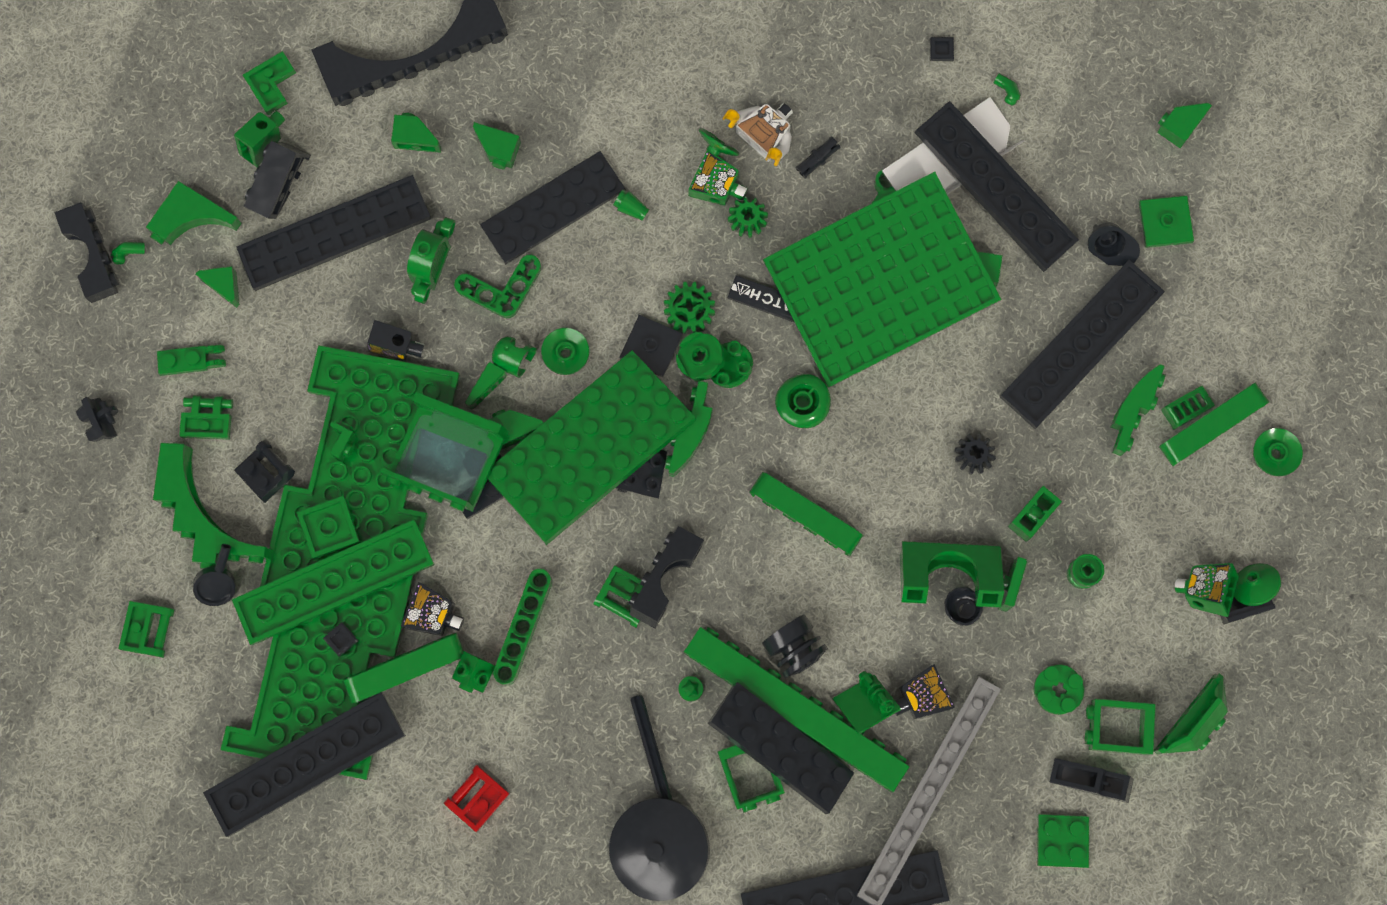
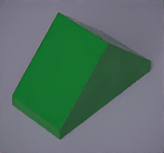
(223, 282)

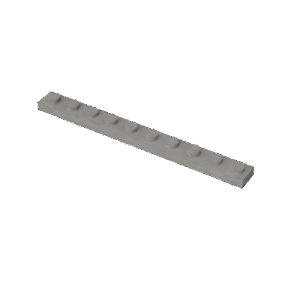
(928, 792)

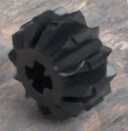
(978, 446)

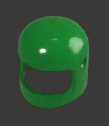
(509, 356)

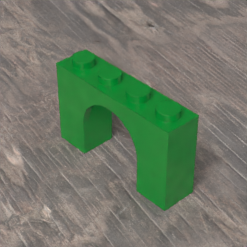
(980, 562)

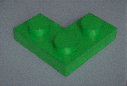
(264, 81)

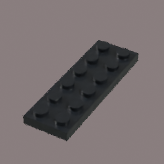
(552, 207)
(781, 748)

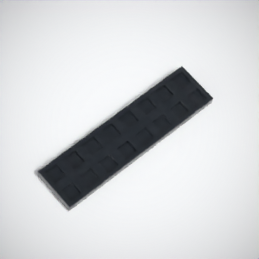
(333, 233)

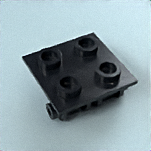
(647, 478)

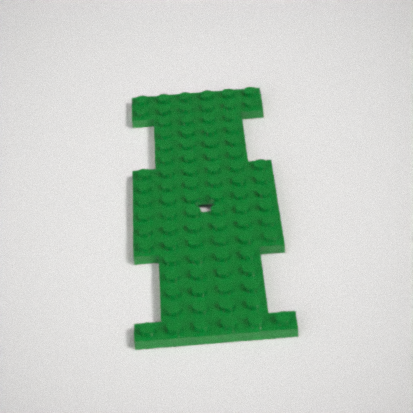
(302, 671)

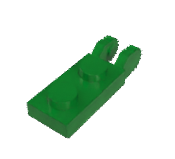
(188, 360)

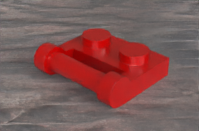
(482, 804)

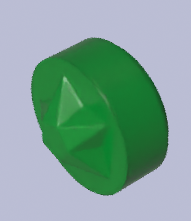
(690, 688)

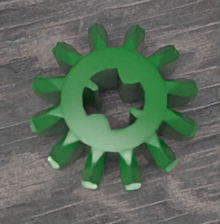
(737, 217)

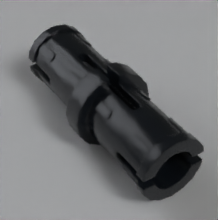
(818, 157)

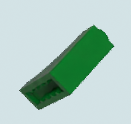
(185, 210)

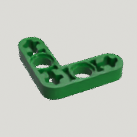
(498, 296)

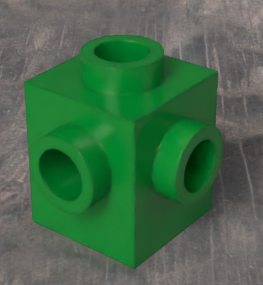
(469, 672)

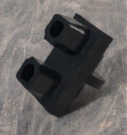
(100, 417)

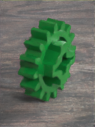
(680, 309)

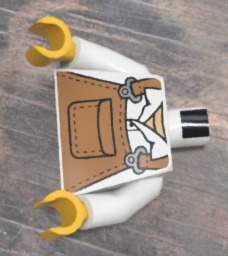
(763, 129)

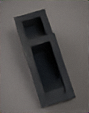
(1092, 780)

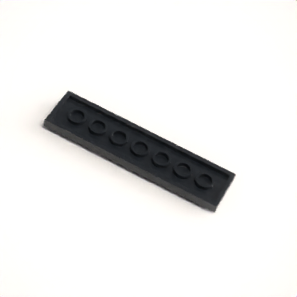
(996, 186)
(1082, 344)
(304, 764)
(918, 883)

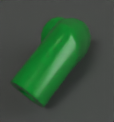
(1010, 87)
(125, 249)

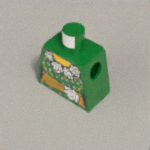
(716, 181)
(1210, 587)

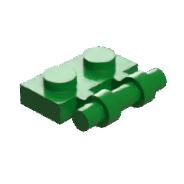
(206, 425)

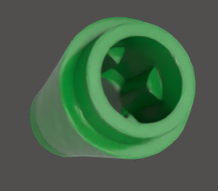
(630, 205)

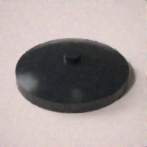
(659, 849)

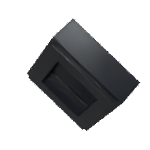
(941, 48)
(341, 639)

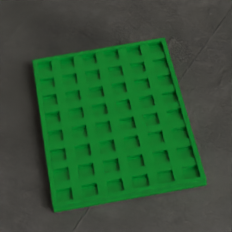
(881, 279)

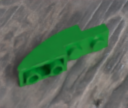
(1138, 400)
(691, 438)

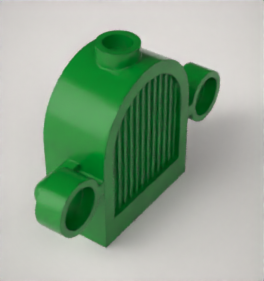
(428, 258)

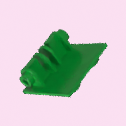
(866, 703)

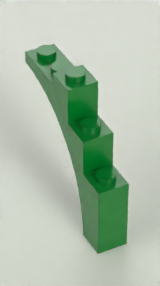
(177, 491)

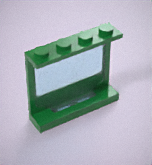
(446, 453)

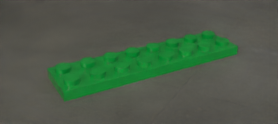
(332, 582)

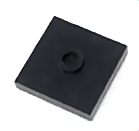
(652, 344)

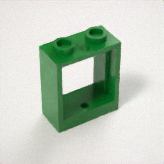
(1146, 731)
(748, 804)

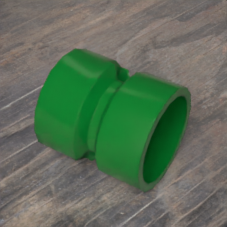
(1085, 571)

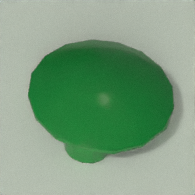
(737, 365)

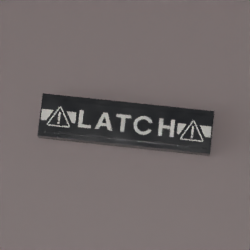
(759, 297)

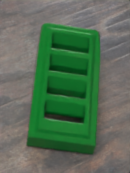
(487, 382)
(1173, 418)

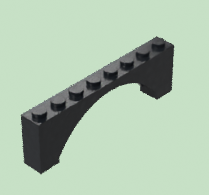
(354, 76)

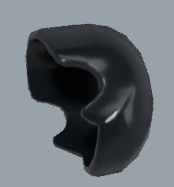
(970, 612)

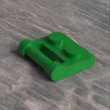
(623, 585)
(138, 628)

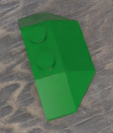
(1198, 720)

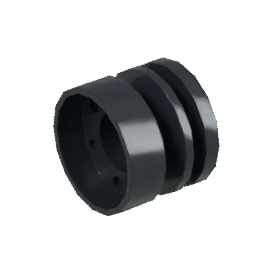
(795, 646)

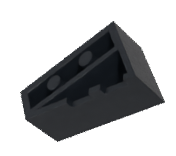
(274, 178)

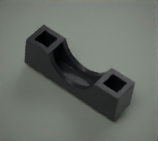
(96, 278)
(680, 551)

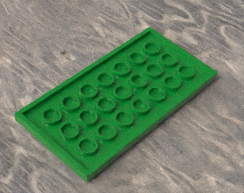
(589, 447)

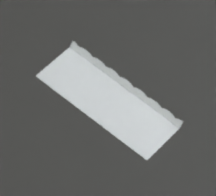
(922, 162)

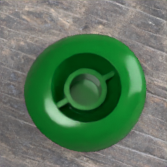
(803, 401)

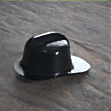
(1113, 244)

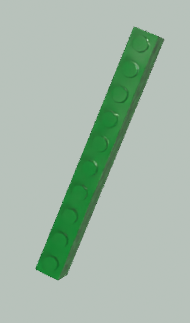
(800, 711)

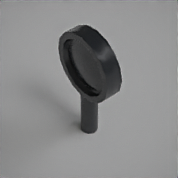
(215, 584)

